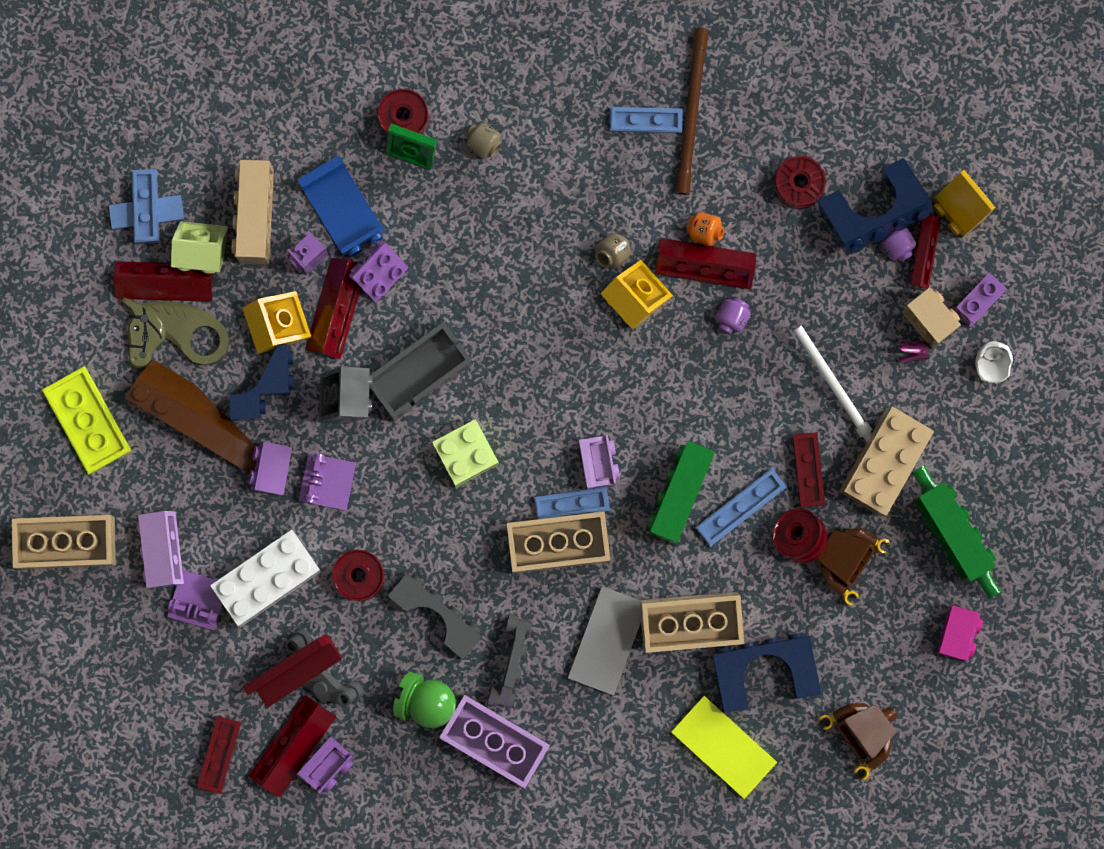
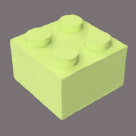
(465, 453)

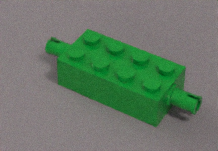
(955, 533)

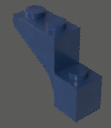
(273, 382)

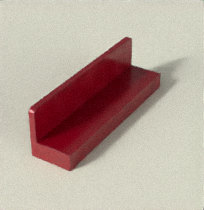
(706, 263)
(161, 282)
(334, 310)
(295, 670)
(292, 746)

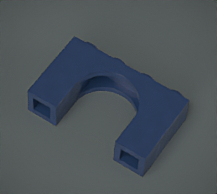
(856, 231)
(795, 653)

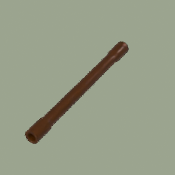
(699, 48)

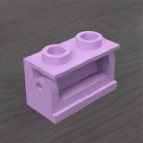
(598, 462)

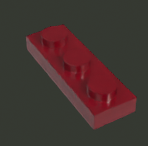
(925, 253)
(808, 470)
(219, 754)

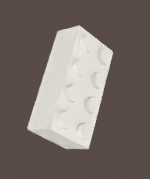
(265, 578)

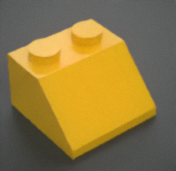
(636, 294)
(276, 321)

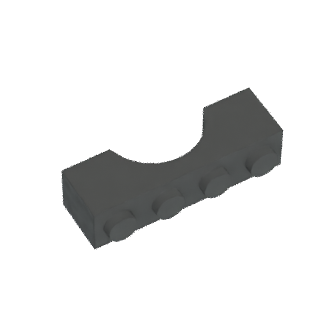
(411, 595)

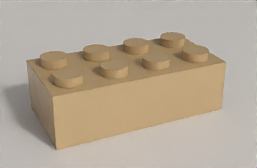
(254, 212)
(886, 461)
(63, 542)
(558, 542)
(691, 622)

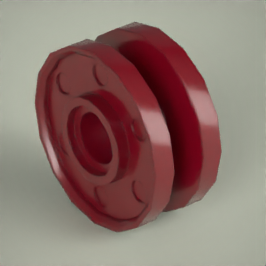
(403, 100)
(803, 168)
(787, 529)
(344, 570)

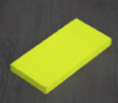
(86, 420)
(724, 747)

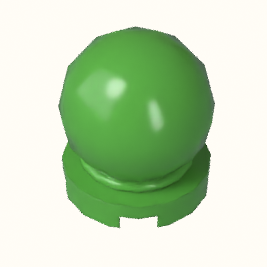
(427, 702)

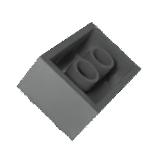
(345, 395)

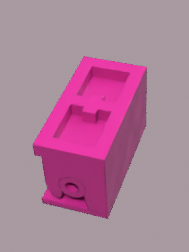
(959, 633)

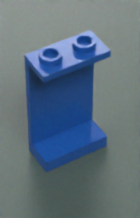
(341, 207)

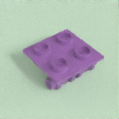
(379, 270)
(327, 481)
(195, 601)

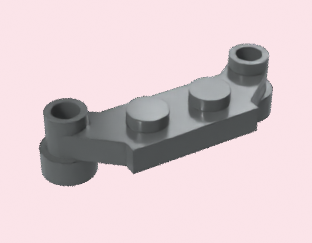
(324, 685)
(503, 695)

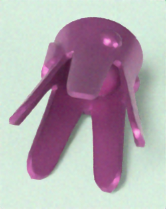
(918, 348)

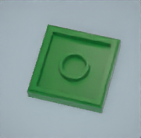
(411, 146)

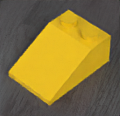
(962, 204)

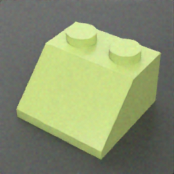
(199, 247)

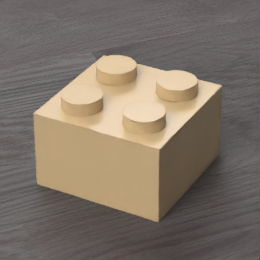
(931, 317)

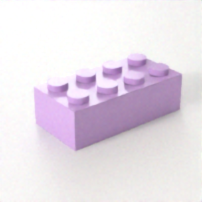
(494, 741)

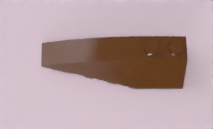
(191, 413)

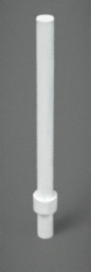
(862, 428)

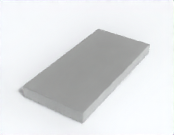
(607, 641)

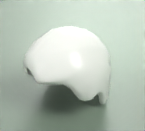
(997, 370)

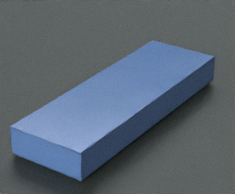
(646, 120)
(145, 206)
(169, 210)
(572, 503)

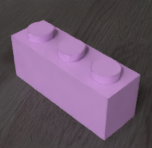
(160, 549)

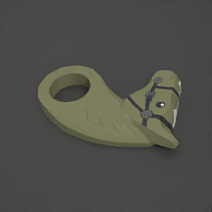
(161, 320)

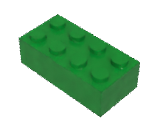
(681, 493)

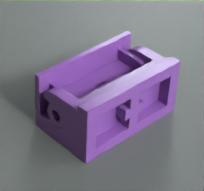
(307, 254)
(980, 299)
(270, 468)
(326, 765)

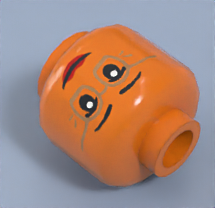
(705, 229)

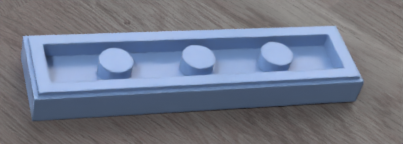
(740, 507)

